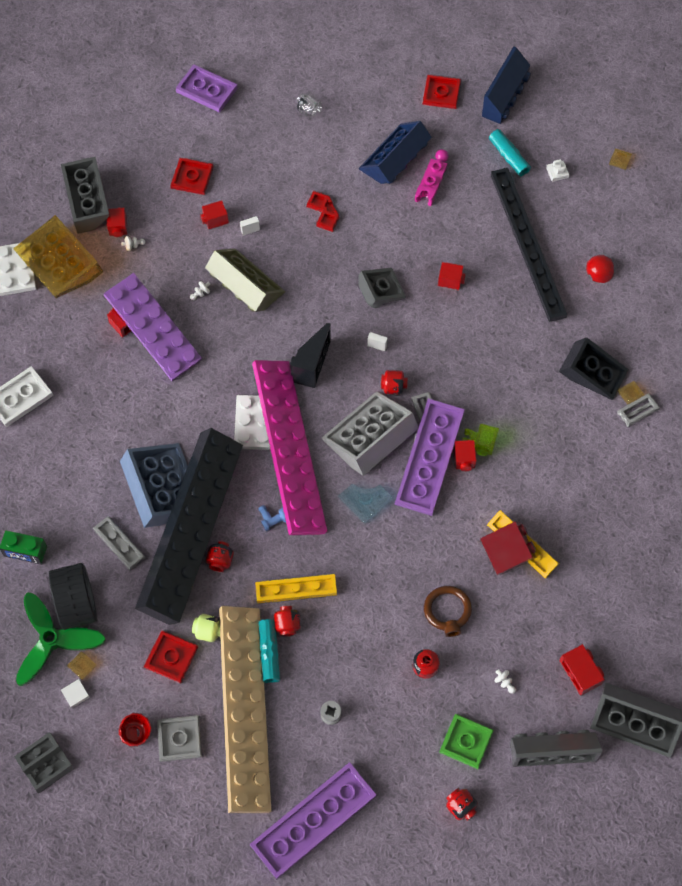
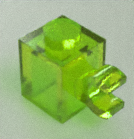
(483, 439)

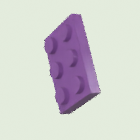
(206, 88)

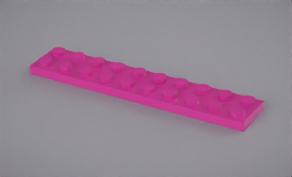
(289, 448)

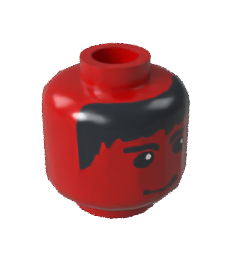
(393, 382)
(219, 556)
(287, 621)
(420, 664)
(462, 804)

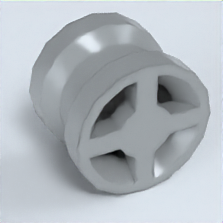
(332, 716)

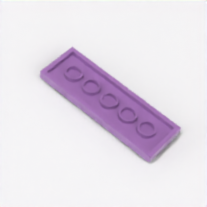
(152, 326)
(429, 457)
(313, 820)

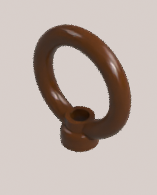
(451, 627)

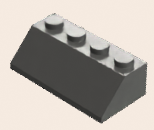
(85, 194)
(637, 720)
(555, 749)

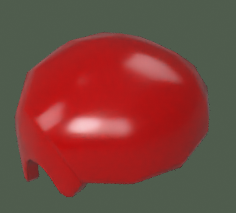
(600, 268)
(129, 727)

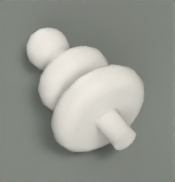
(134, 242)
(199, 291)
(505, 682)

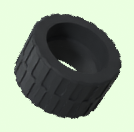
(72, 596)

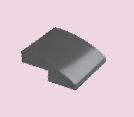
(44, 762)

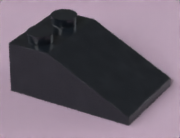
(310, 358)
(593, 368)

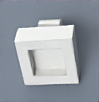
(557, 170)

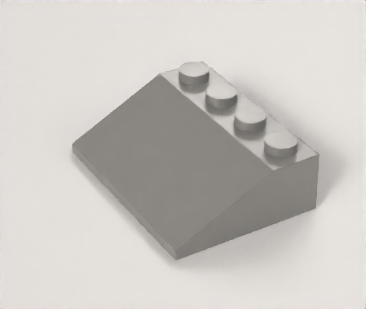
(371, 432)

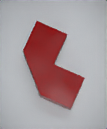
(329, 215)

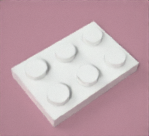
(14, 273)
(22, 396)
(250, 423)

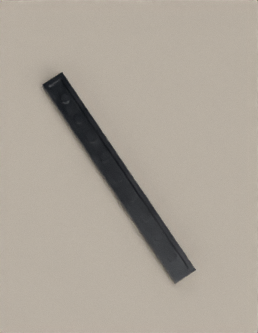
(528, 245)

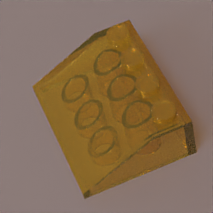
(58, 258)

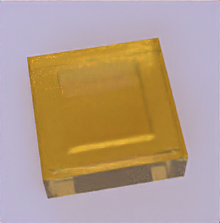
(620, 159)
(630, 392)
(81, 665)

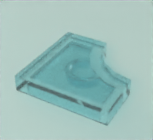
(365, 502)

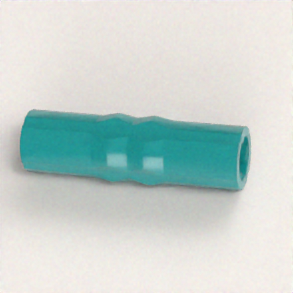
(509, 152)
(269, 651)

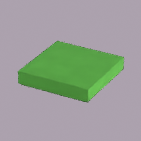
(466, 741)

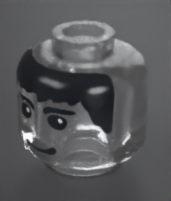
(309, 104)

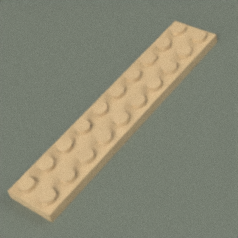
(244, 711)

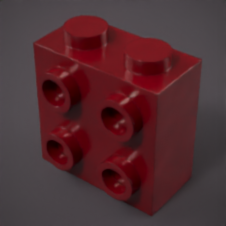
(509, 547)

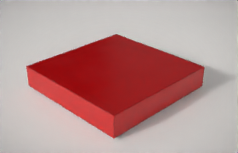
(441, 91)
(192, 176)
(171, 656)

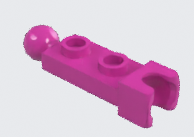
(432, 177)

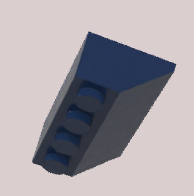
(506, 86)
(396, 152)

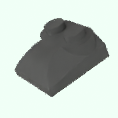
(380, 287)

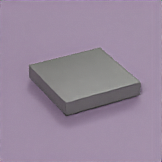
(179, 738)

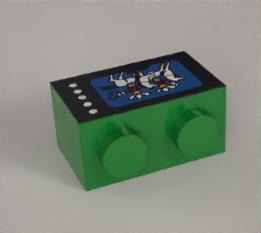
(23, 547)

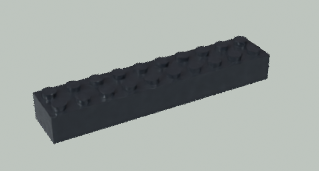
(189, 527)

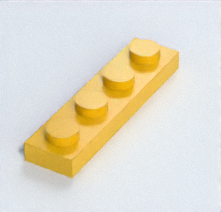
(543, 563)
(296, 588)

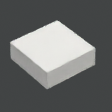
(249, 225)
(377, 341)
(75, 693)

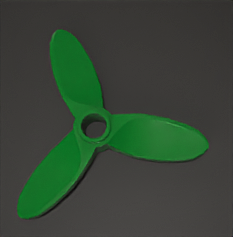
(66, 639)

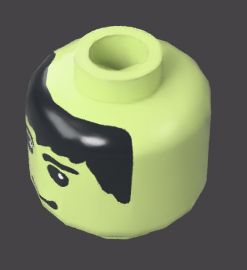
(206, 627)

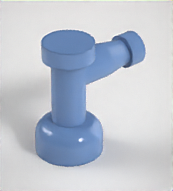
(271, 521)

